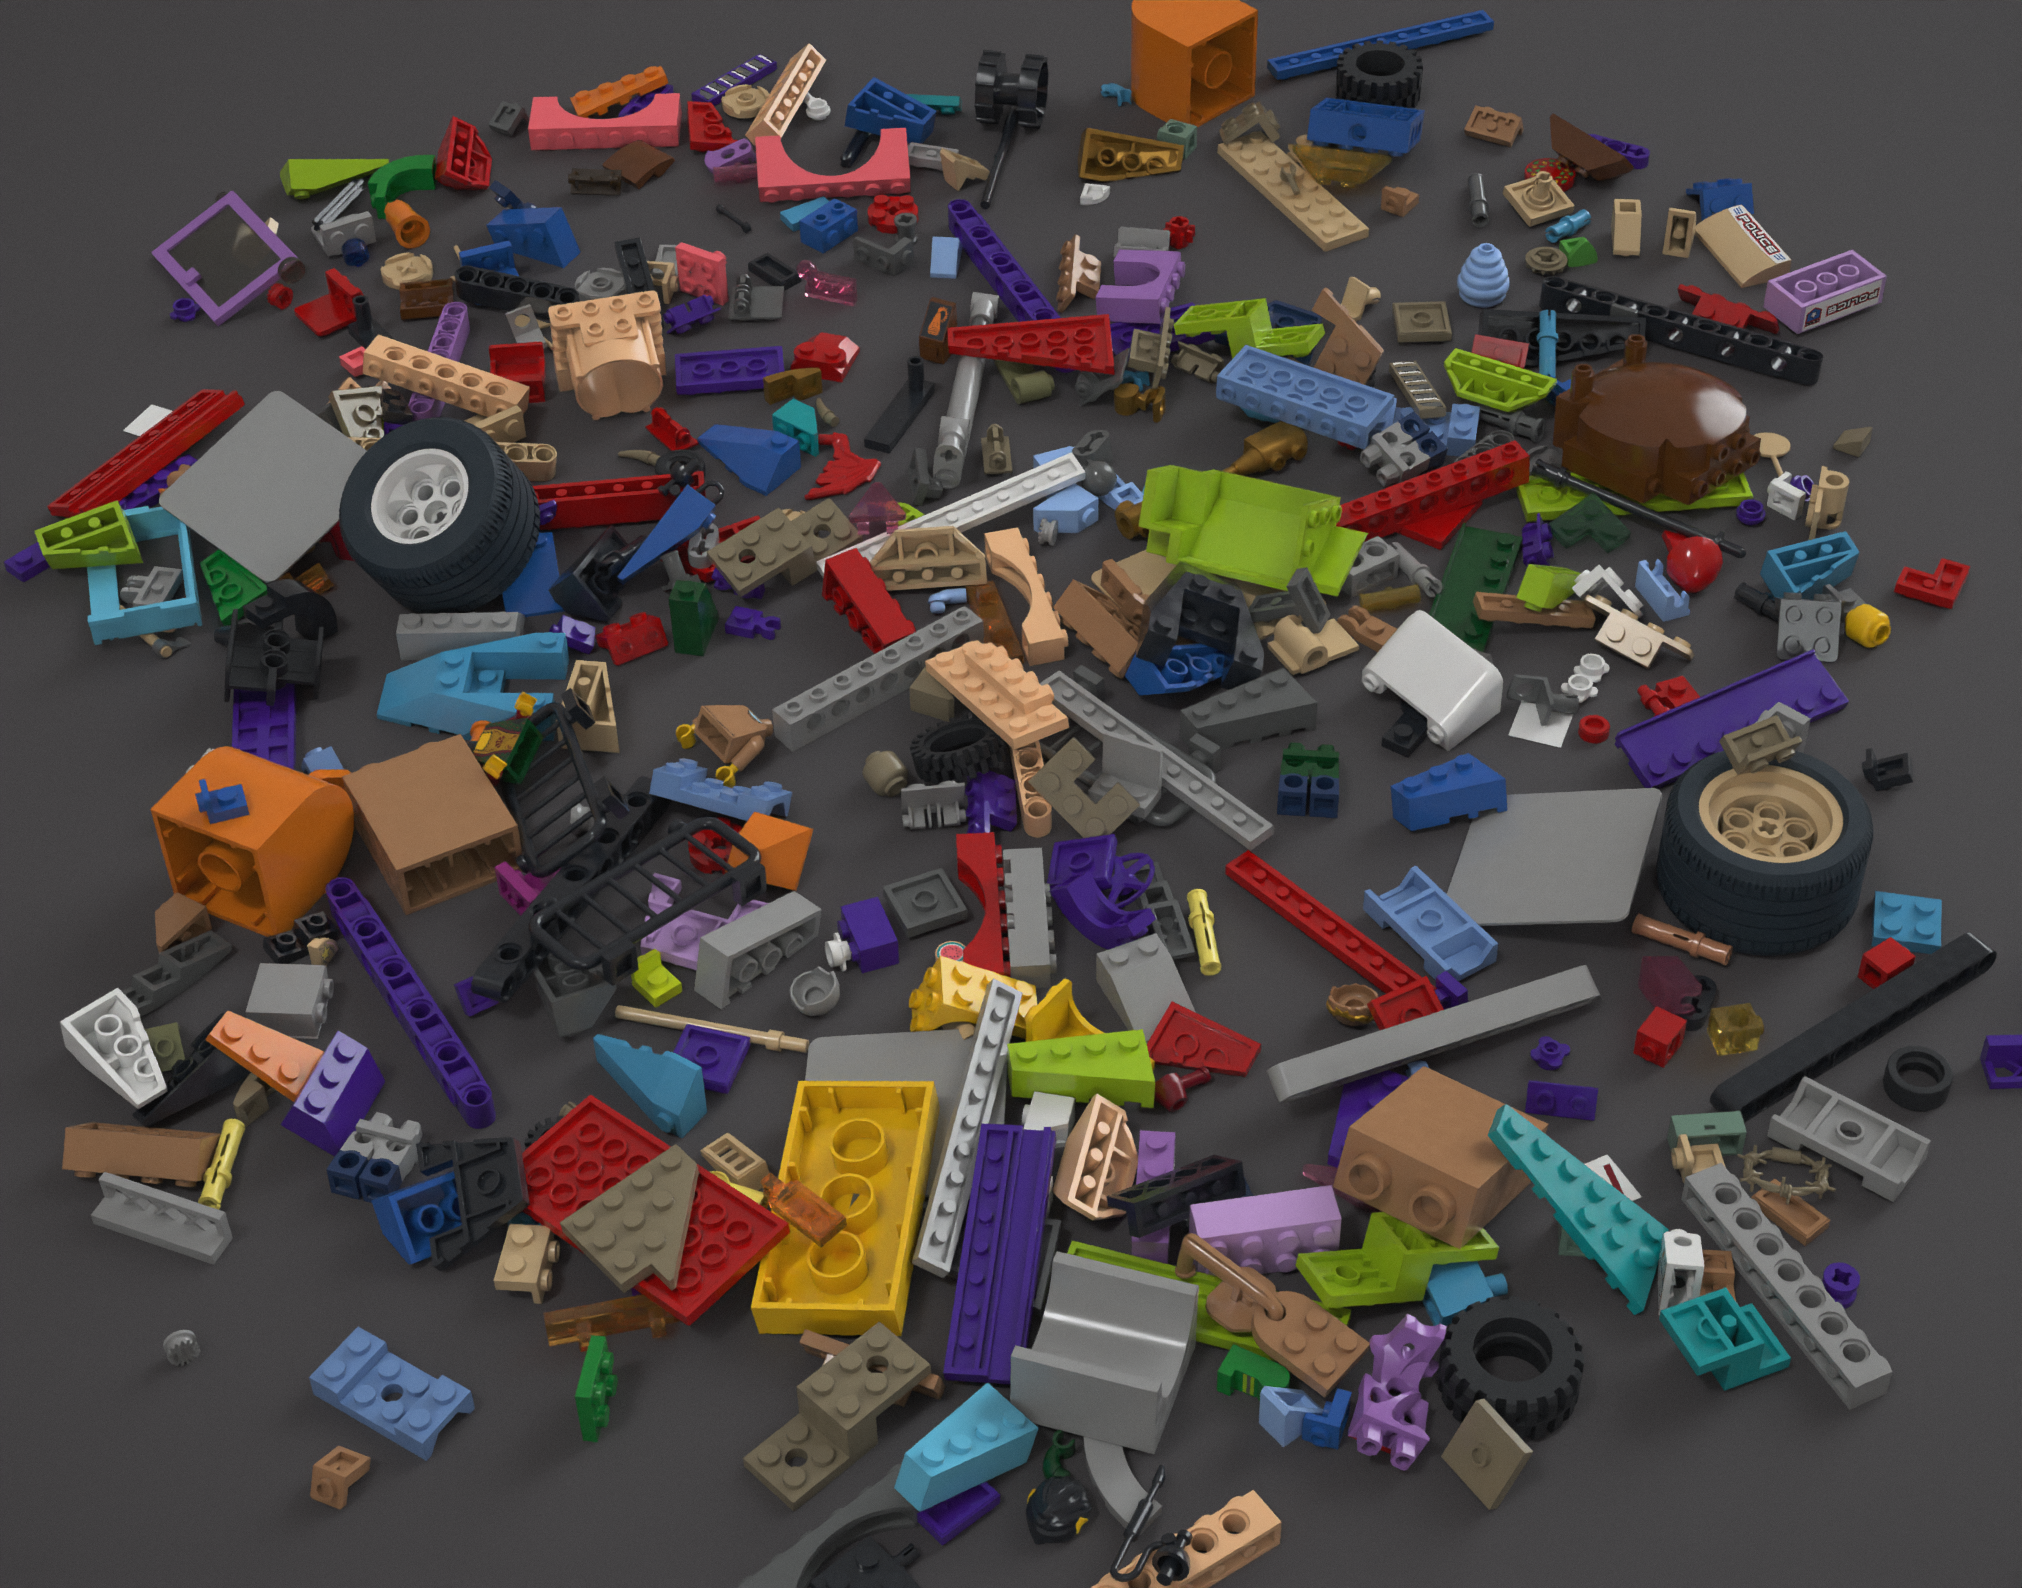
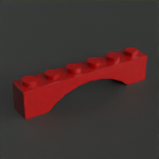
(978, 870)

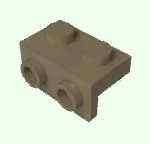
(1759, 744)

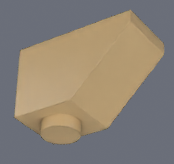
(1679, 232)

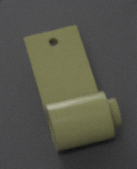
(1024, 381)

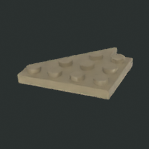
(639, 1222)

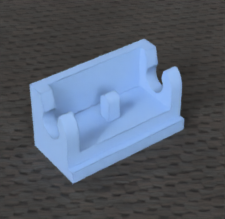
(1660, 593)

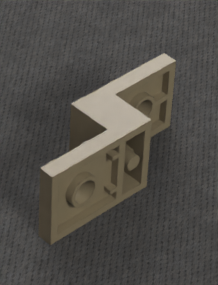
(783, 546)
(836, 1416)

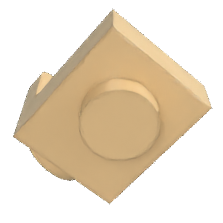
(1694, 1158)

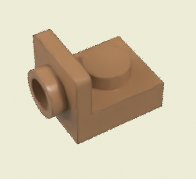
(1398, 200)
(335, 1474)

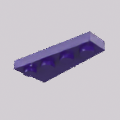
(1357, 1100)

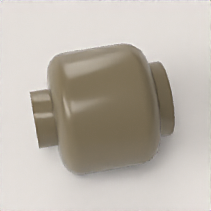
(885, 773)

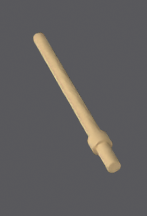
(772, 1039)

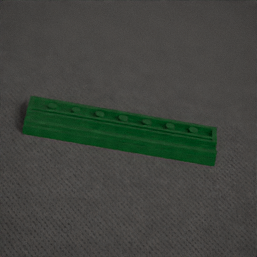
(1478, 563)

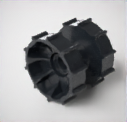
(998, 88)

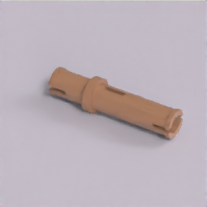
(1694, 943)

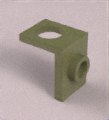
(166, 1045)

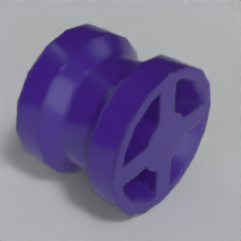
(1841, 1283)

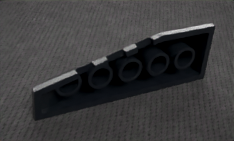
(1577, 333)

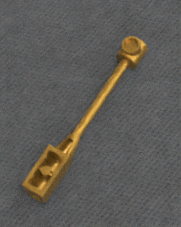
(1261, 452)

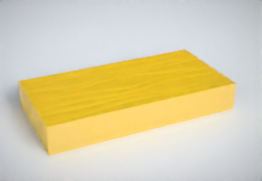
(840, 1143)

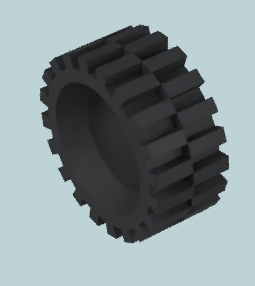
(1380, 74)

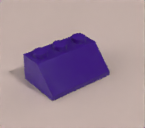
(335, 1094)

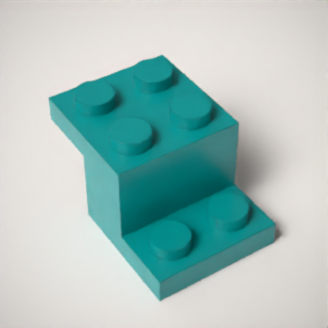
(1724, 1339)

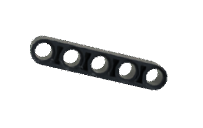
(510, 291)

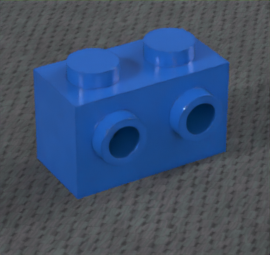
(828, 225)

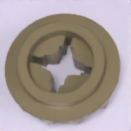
(1546, 260)

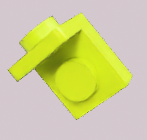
(654, 979)

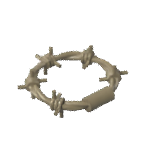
(1791, 1156)

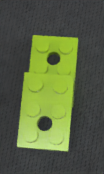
(1250, 325)
(1390, 1265)

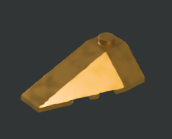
(1117, 156)

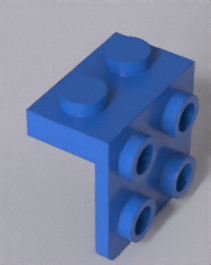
(1722, 195)
(491, 257)

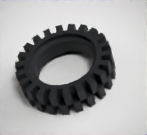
(936, 763)

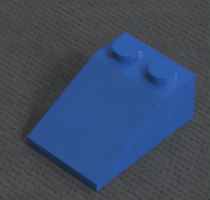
(530, 590)

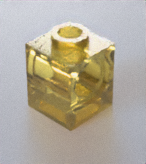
(1734, 1029)

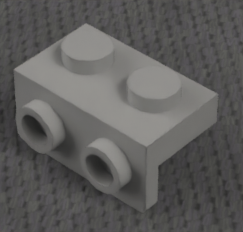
(1142, 239)

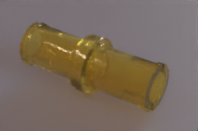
(1390, 598)

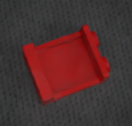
(521, 364)

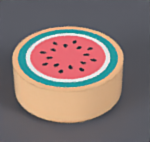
(951, 950)

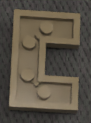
(1058, 788)

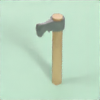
(163, 647)

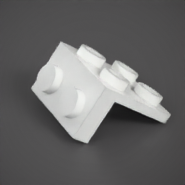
(1593, 582)

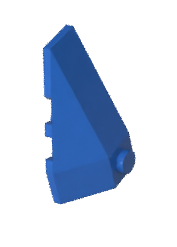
(755, 455)
(679, 524)
(1185, 670)
(418, 1213)

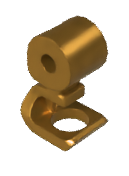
(1129, 399)

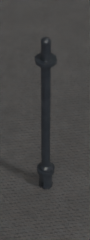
(1562, 477)

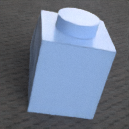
(1071, 507)

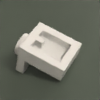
(1785, 497)

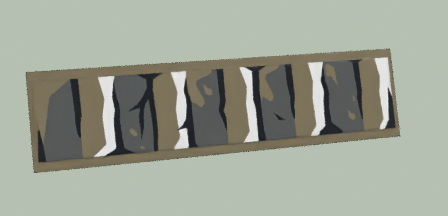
(1417, 389)

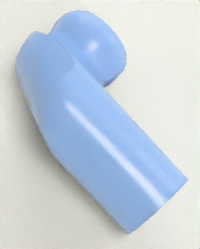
(949, 596)

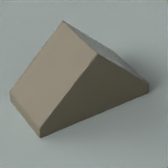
(931, 697)

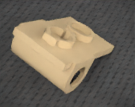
(1827, 500)
(1304, 651)

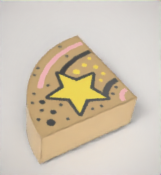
(322, 950)

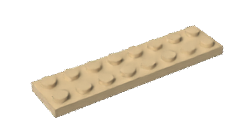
(1311, 210)

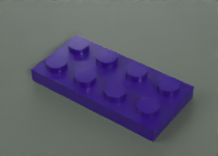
(1122, 332)
(726, 369)

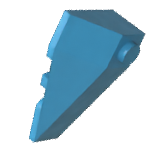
(662, 1085)

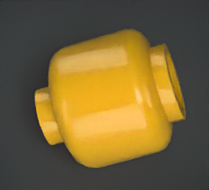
(1867, 626)

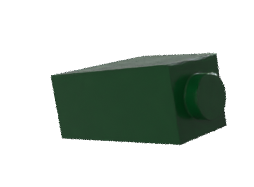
(692, 617)

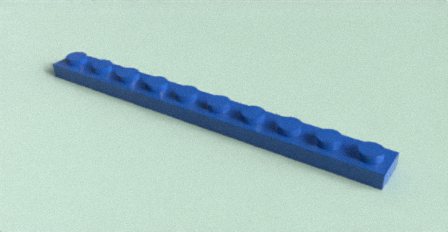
(1413, 37)

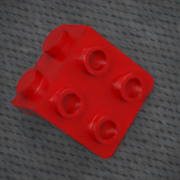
(333, 309)

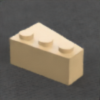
(591, 683)

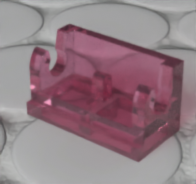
(1666, 982)

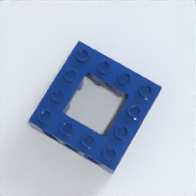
(1365, 126)

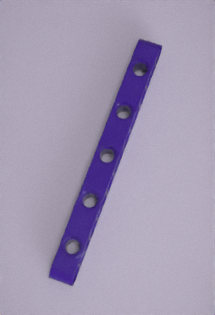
(998, 265)
(411, 1003)

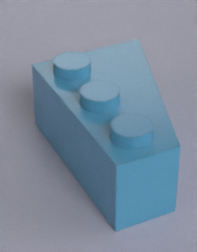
(1810, 565)

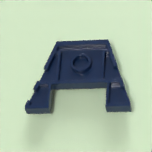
(1283, 316)

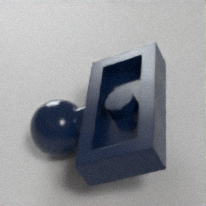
(507, 198)

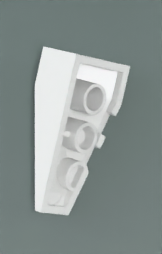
(115, 1047)

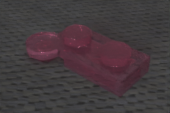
(827, 285)

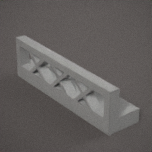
(161, 1221)

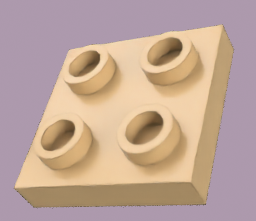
(1538, 199)

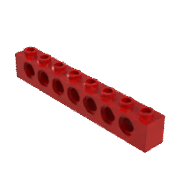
(1438, 491)

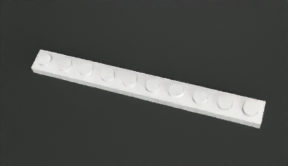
(988, 502)

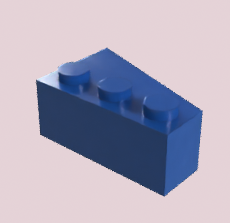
(884, 107)
(536, 234)
(1446, 792)

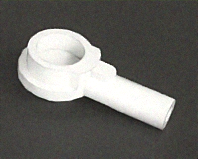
(817, 107)

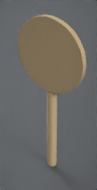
(1773, 446)

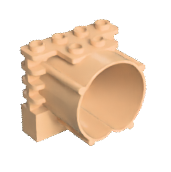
(610, 352)

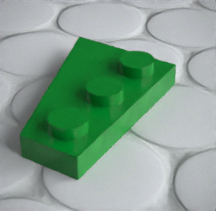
(230, 585)

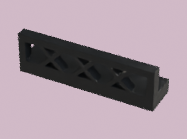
(1169, 1196)

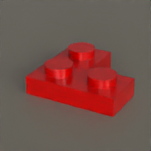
(1937, 588)

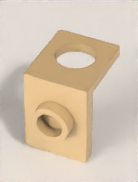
(669, 282)

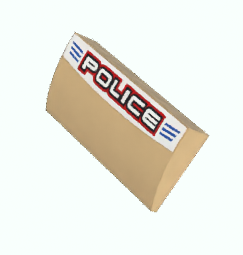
(1743, 247)

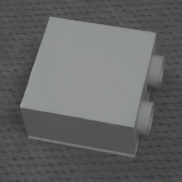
(291, 998)

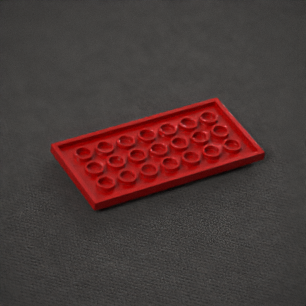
(600, 1148)

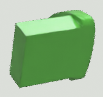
(1578, 251)

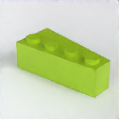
(1083, 1066)

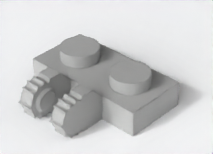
(155, 588)

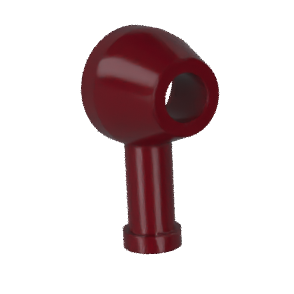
(1171, 1088)

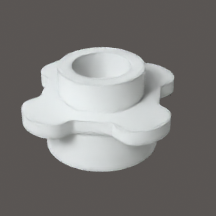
(1592, 666)
(1580, 685)
(837, 952)

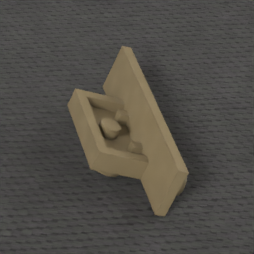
(1152, 350)

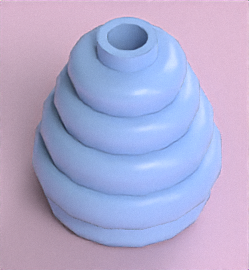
(1483, 277)

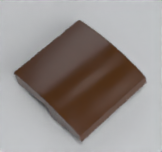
(639, 163)
(425, 298)

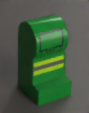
(1249, 1373)

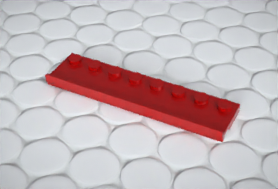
(149, 452)

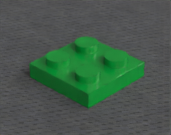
(595, 1388)

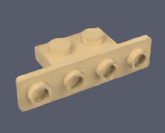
(1632, 638)

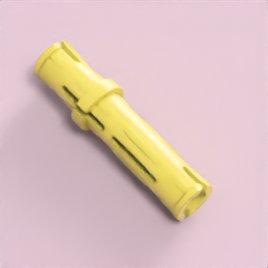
(1202, 923)
(218, 1175)

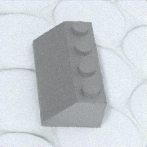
(430, 634)

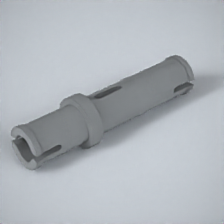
(1417, 572)

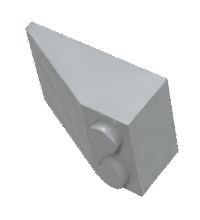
(1141, 982)

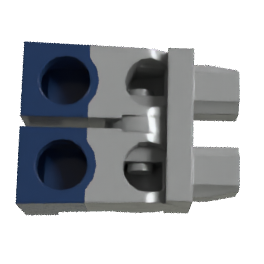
(1404, 451)
(374, 1158)

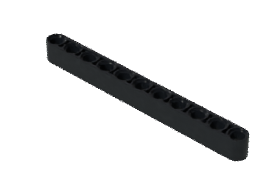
(1854, 1027)

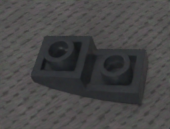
(293, 944)

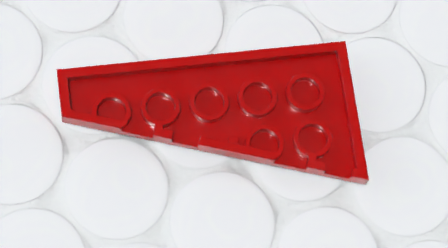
(1065, 343)

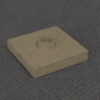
(1421, 321)
(1487, 1454)

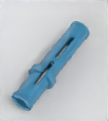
(1547, 343)

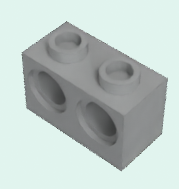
(1372, 567)

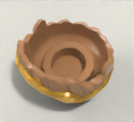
(1350, 1002)

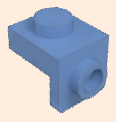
(320, 759)

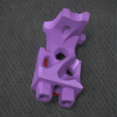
(1379, 1416)

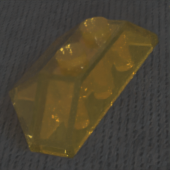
(1339, 165)

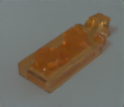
(803, 1209)

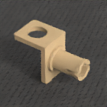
(1357, 296)

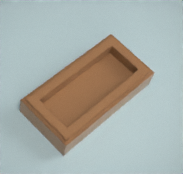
(1797, 1218)

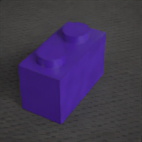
(868, 935)

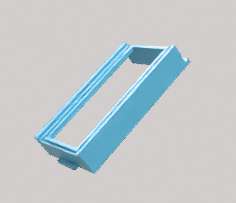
(106, 617)

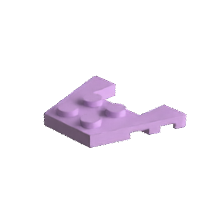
(680, 938)

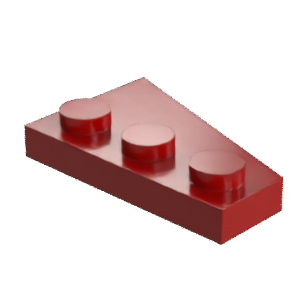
(706, 128)
(1195, 1041)

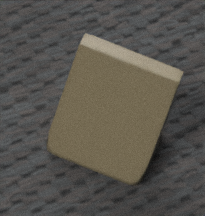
(1854, 441)

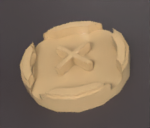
(405, 269)

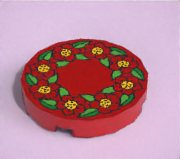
(1561, 174)

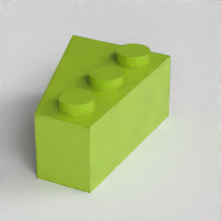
(90, 539)

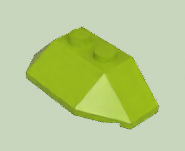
(1495, 382)

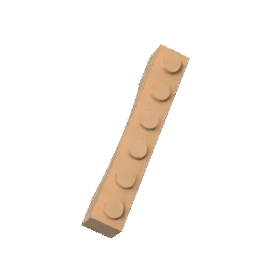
(1041, 632)

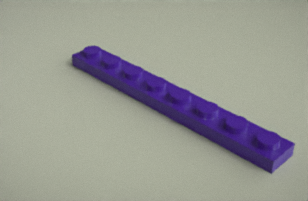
(31, 560)

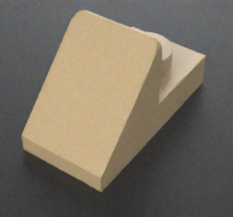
(959, 167)

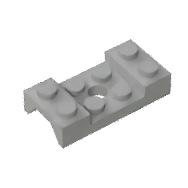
(1881, 1152)

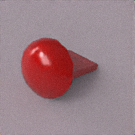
(1692, 561)

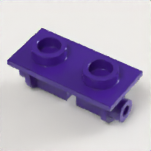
(681, 319)
(1536, 543)
(1561, 1100)

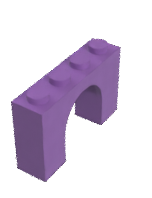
(1152, 281)

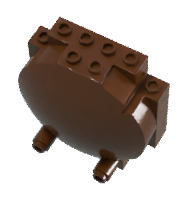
(1653, 428)

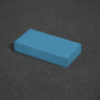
(792, 216)

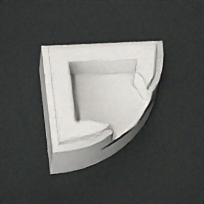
(1094, 194)

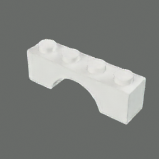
(1052, 1112)

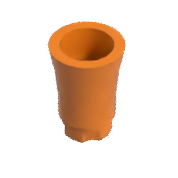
(409, 227)

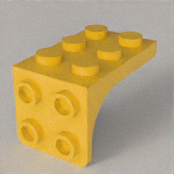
(956, 992)
(1058, 1017)

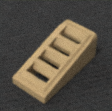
(739, 1164)

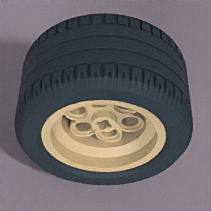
(1764, 854)

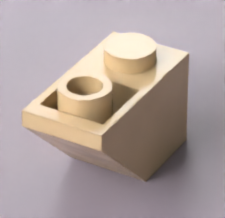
(1626, 227)

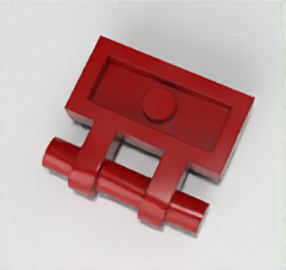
(1667, 693)

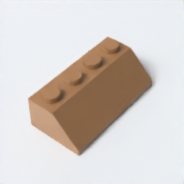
(1099, 625)
(139, 1152)

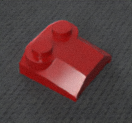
(829, 353)

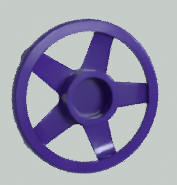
(1125, 880)

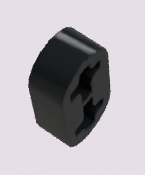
(1702, 1004)

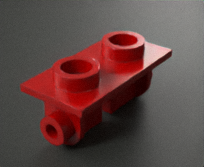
(669, 431)

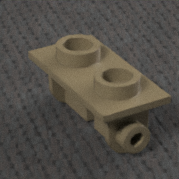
(1191, 357)
(996, 451)

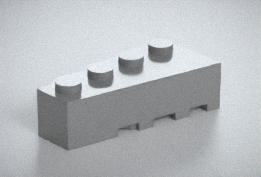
(753, 945)

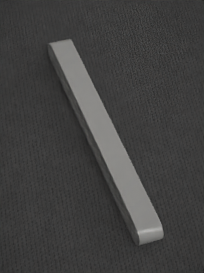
(1432, 1034)

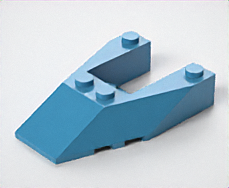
(469, 684)

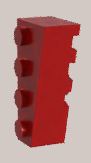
(864, 600)

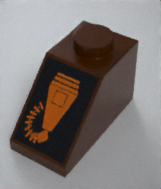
(934, 332)

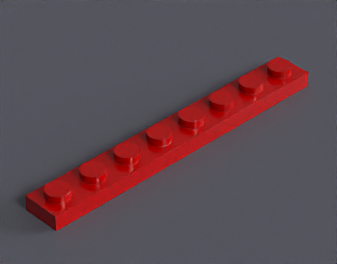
(1320, 923)

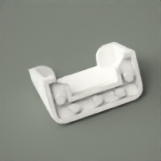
(1437, 678)

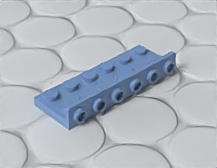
(1302, 396)

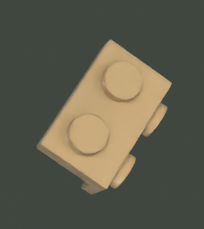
(527, 1260)

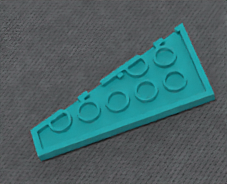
(1587, 1207)

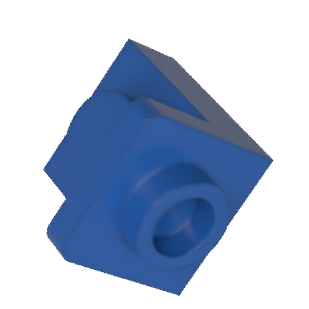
(222, 803)
(1328, 1428)

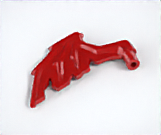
(845, 472)

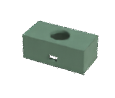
(1726, 1130)

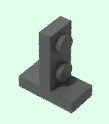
(1300, 599)

